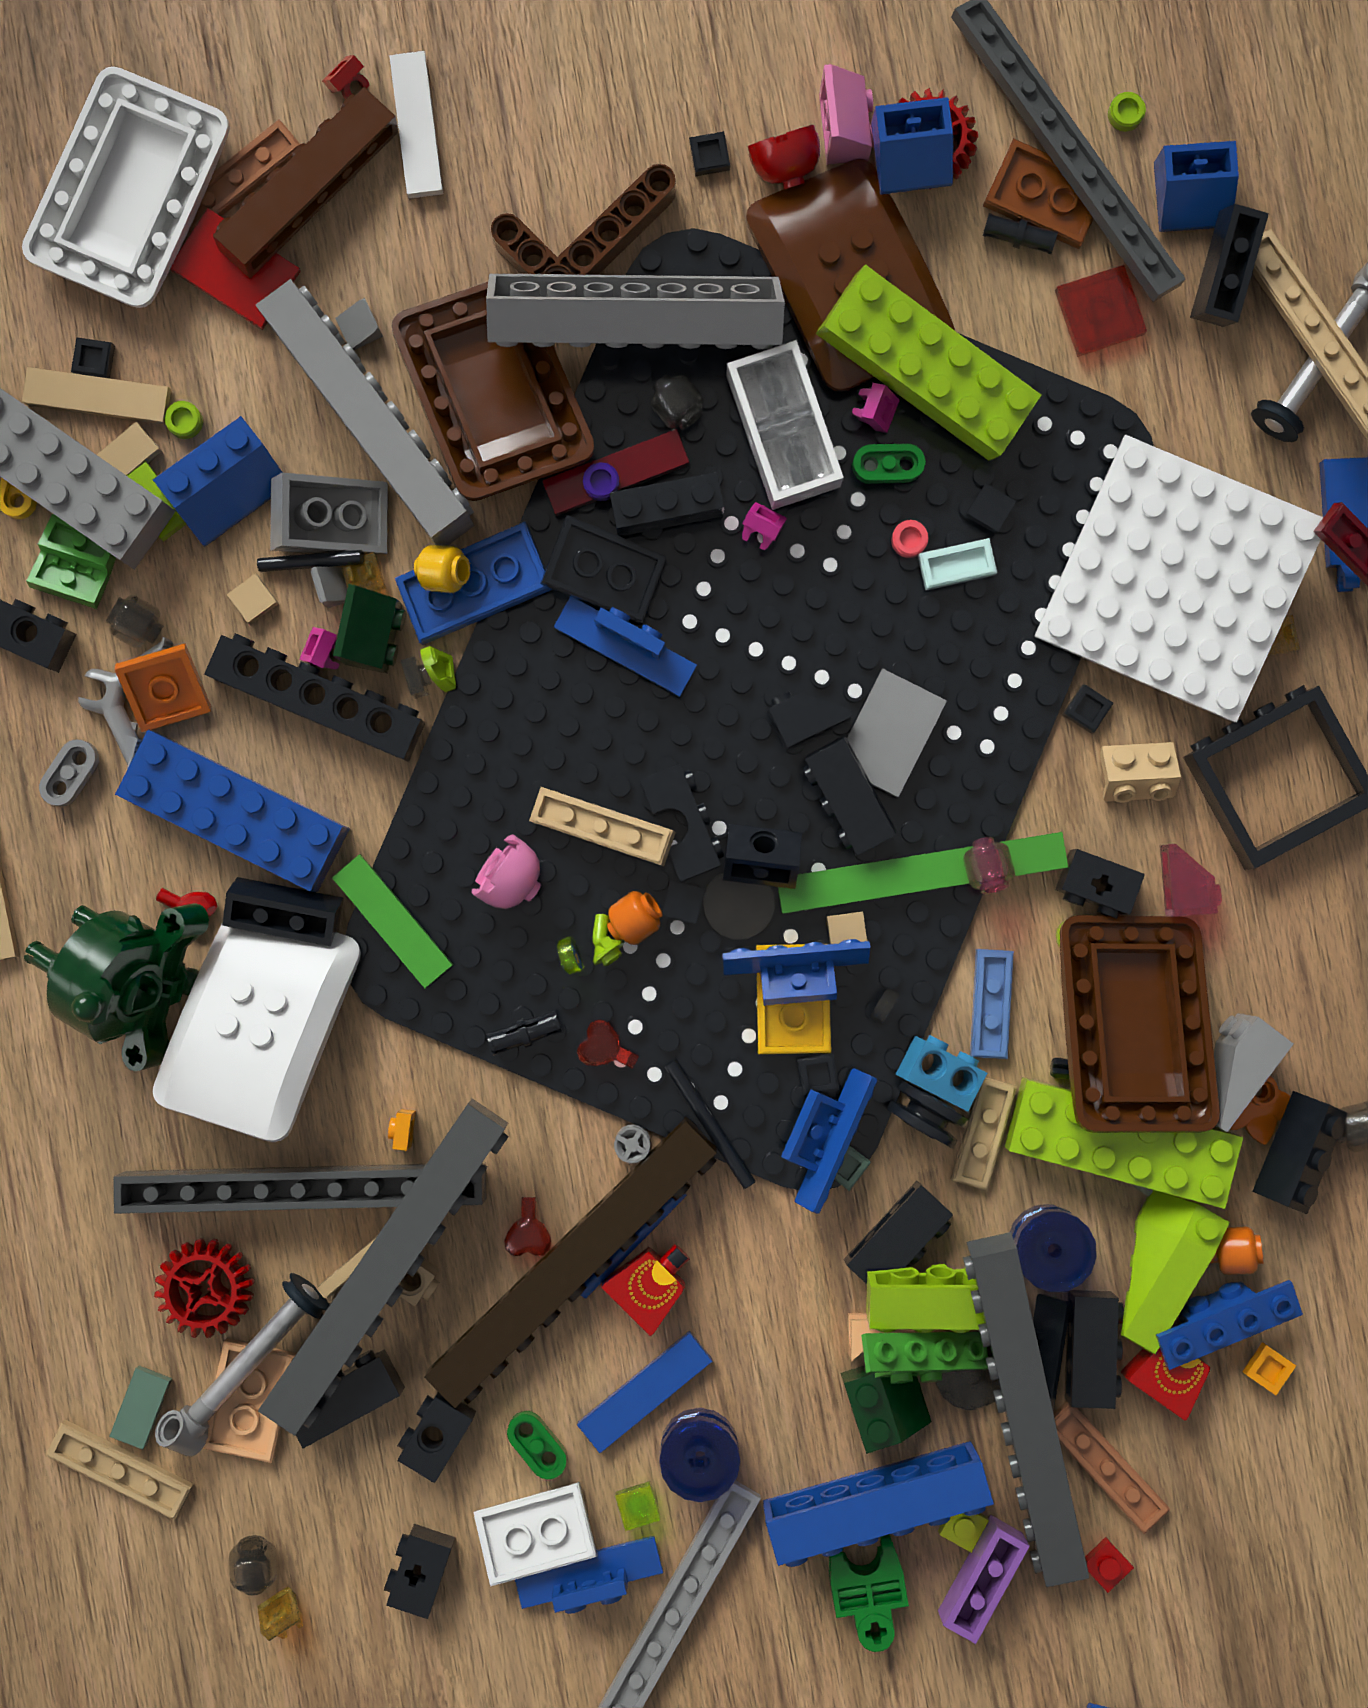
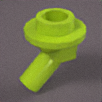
(606, 949)

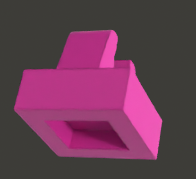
(879, 407)
(763, 521)
(318, 648)

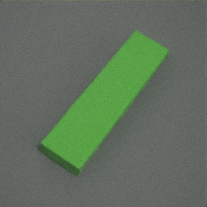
(392, 921)

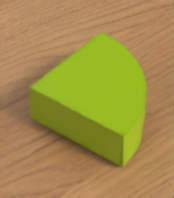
(439, 667)

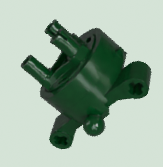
(122, 977)

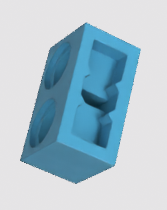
(940, 1075)

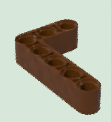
(589, 241)

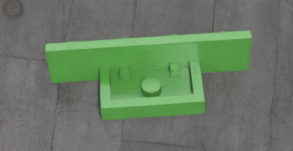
(922, 1354)

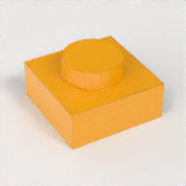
(402, 1129)
(1269, 1368)

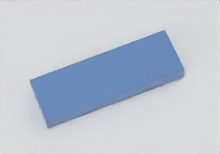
(991, 1003)

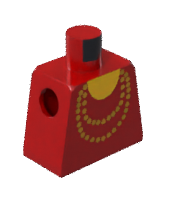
(648, 1286)
(1172, 1388)

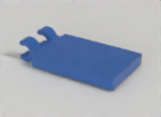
(1344, 482)

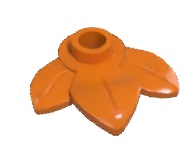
(1263, 1112)

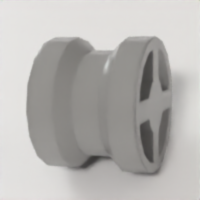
(629, 1149)

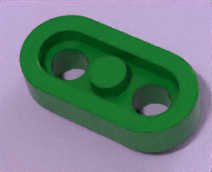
(887, 463)
(535, 1444)

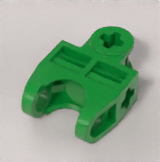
(869, 1593)

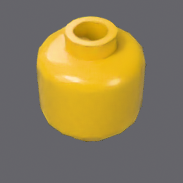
(442, 568)

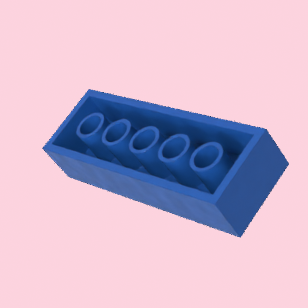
(232, 811)
(876, 1504)

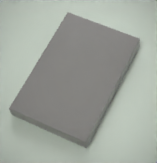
(893, 730)

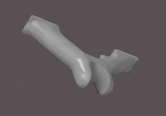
(113, 707)

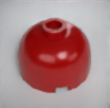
(786, 157)

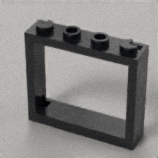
(1249, 855)

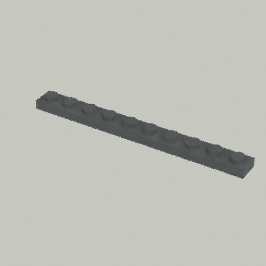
(1068, 148)

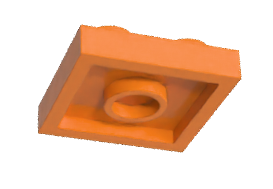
(163, 687)

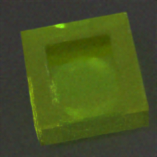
(637, 1506)

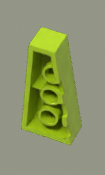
(921, 1300)

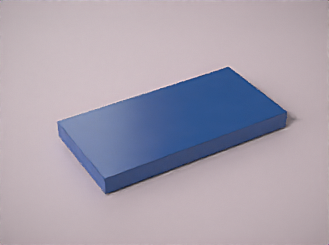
(502, 574)

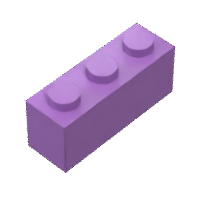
(983, 1579)

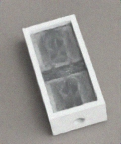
(784, 425)

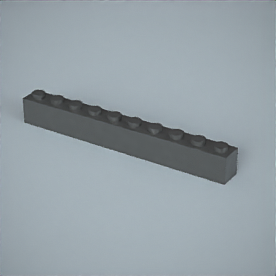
(271, 1188)
(384, 1266)
(1027, 1407)

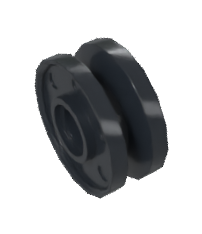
(927, 1114)

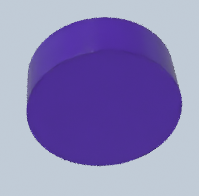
(600, 481)

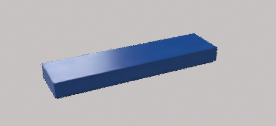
(644, 1391)

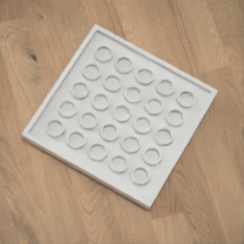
(1180, 578)

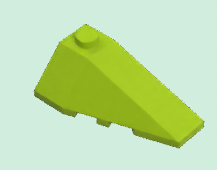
(1168, 1260)

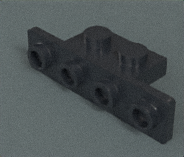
(1051, 1325)

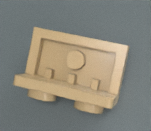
(1140, 772)

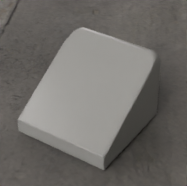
(358, 325)
(329, 585)

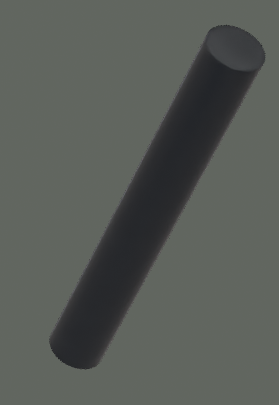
(307, 561)

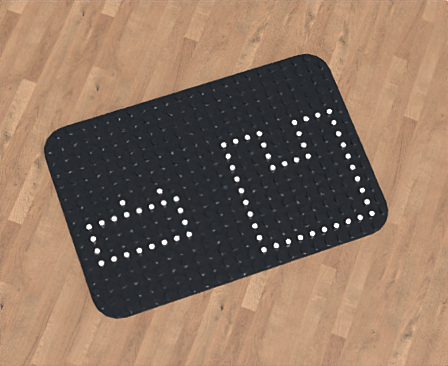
(800, 617)

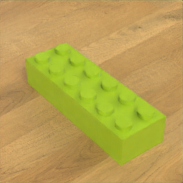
(928, 363)
(1173, 1163)

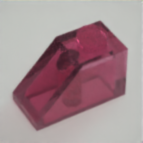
(1186, 884)

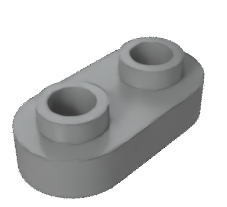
(67, 770)

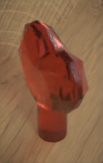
(604, 1046)
(528, 1232)

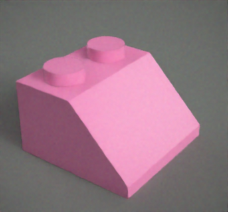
(845, 115)

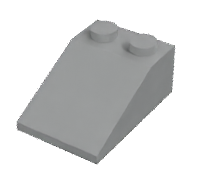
(328, 514)
(1243, 1062)

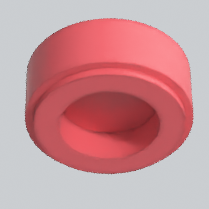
(909, 538)

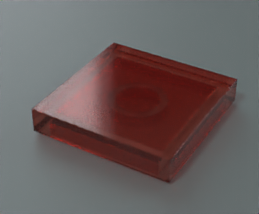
(1100, 310)

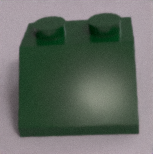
(369, 630)
(883, 1410)

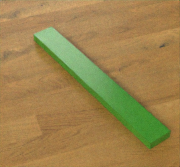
(913, 874)

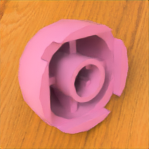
(509, 875)

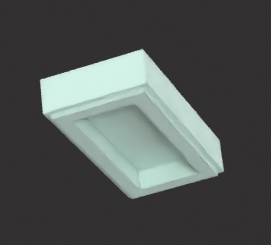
(957, 564)

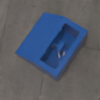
(913, 145)
(1195, 184)

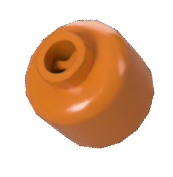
(634, 917)
(1239, 1251)

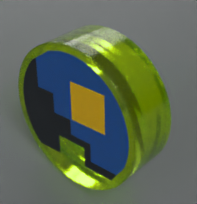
(570, 955)

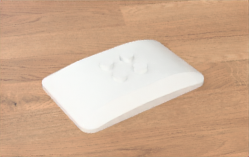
(126, 187)
(255, 1030)

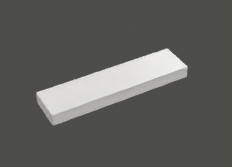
(416, 124)

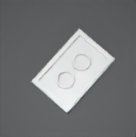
(535, 1534)

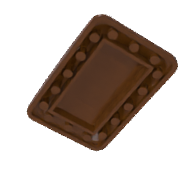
(818, 242)
(491, 407)
(1138, 1024)

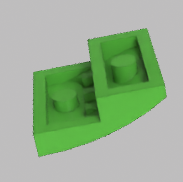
(70, 565)

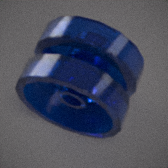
(1073, 1245)
(704, 1476)

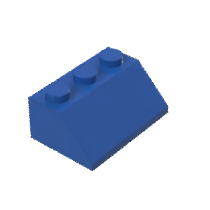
(220, 481)

